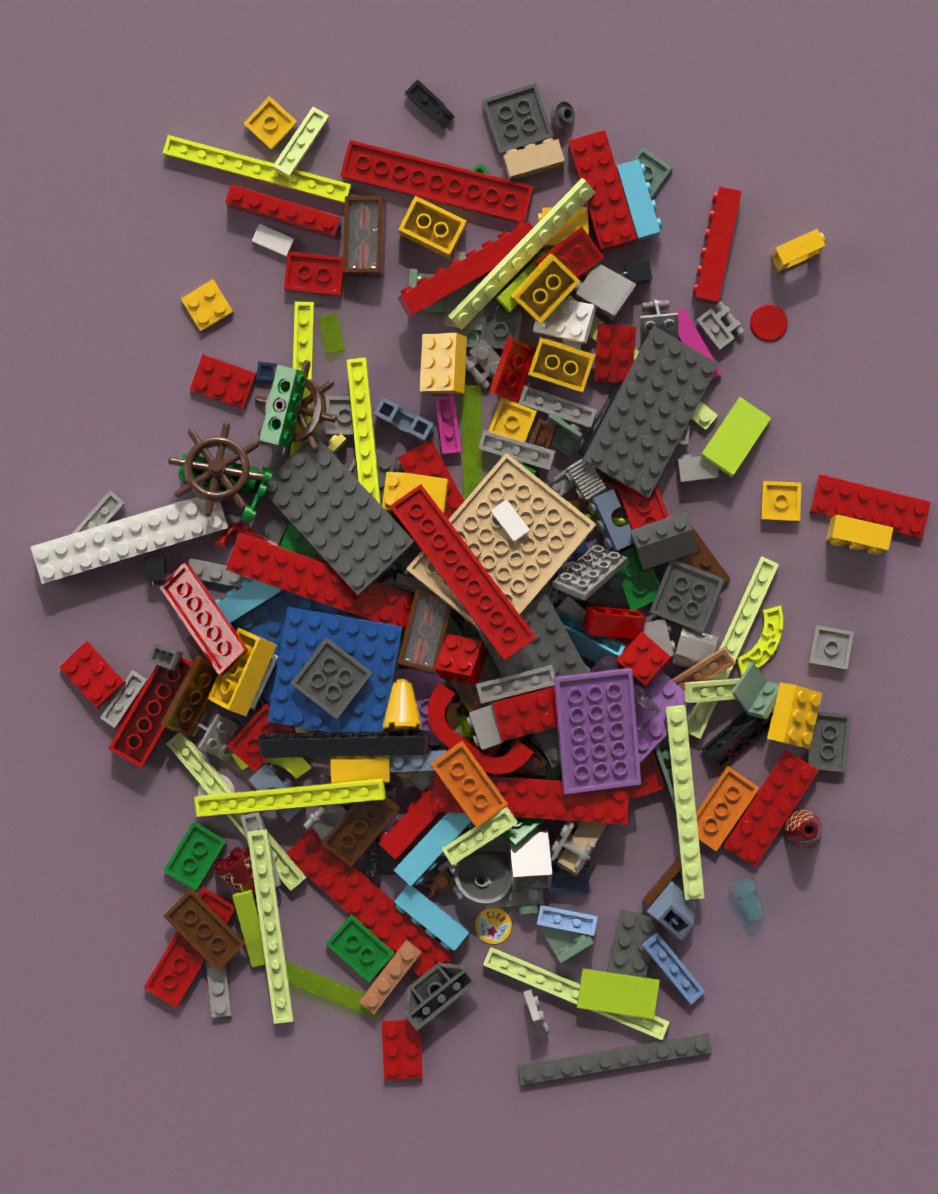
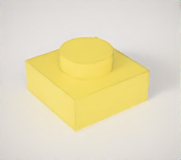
(336, 443)

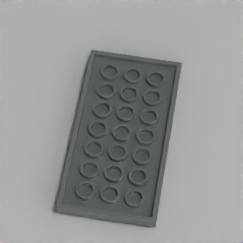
(650, 412)
(338, 516)
(550, 648)

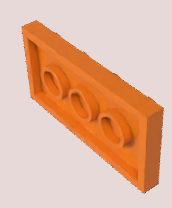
(469, 784)
(723, 807)

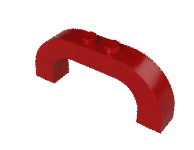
(437, 716)

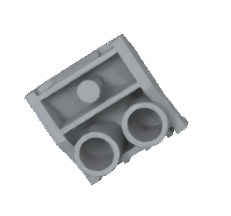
(693, 647)

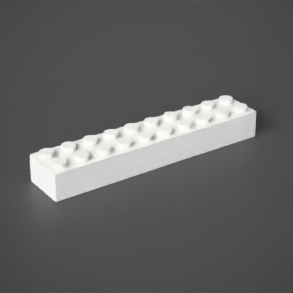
(126, 538)

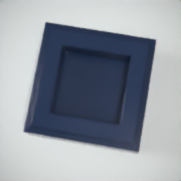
(265, 372)

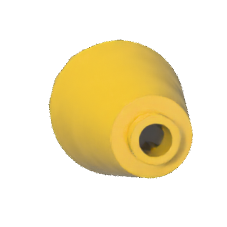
(402, 708)

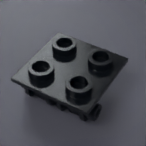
(379, 861)

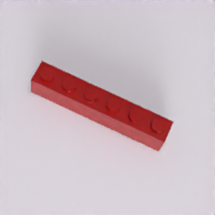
(283, 211)
(717, 245)

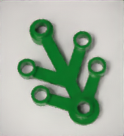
(249, 512)

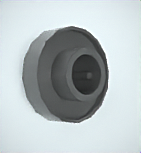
(562, 115)

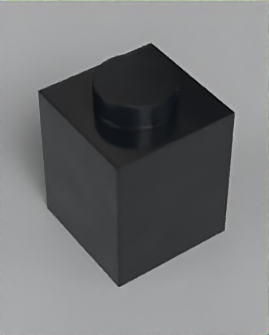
(638, 272)
(155, 570)

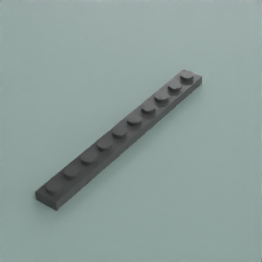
(614, 1058)

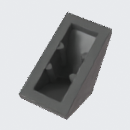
(165, 657)

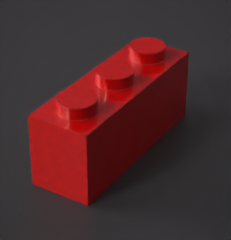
(613, 622)

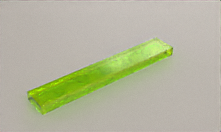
(471, 438)
(327, 988)

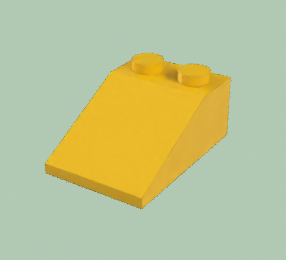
(400, 484)

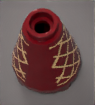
(795, 828)
(237, 870)

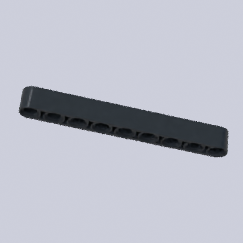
(344, 744)

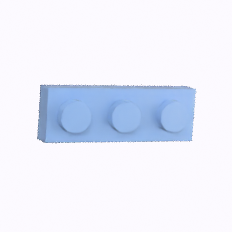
(567, 920)

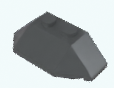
(436, 991)

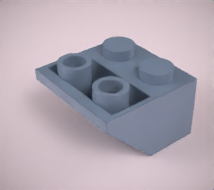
(674, 911)

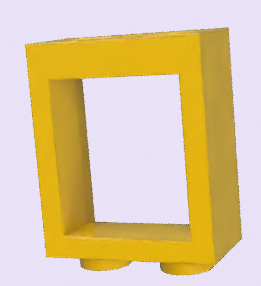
(798, 250)

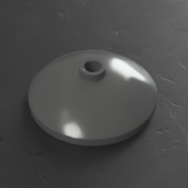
(483, 867)

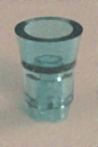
(748, 898)

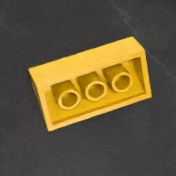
(239, 685)

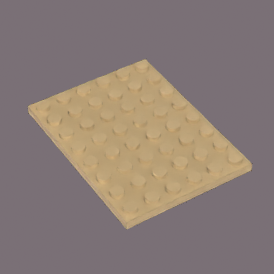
(517, 567)

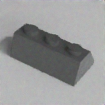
(664, 541)

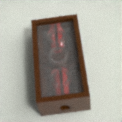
(364, 236)
(424, 632)

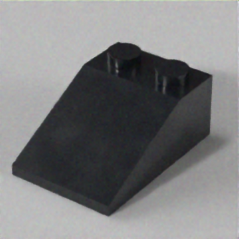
(609, 595)

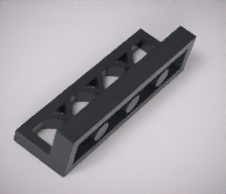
(735, 733)

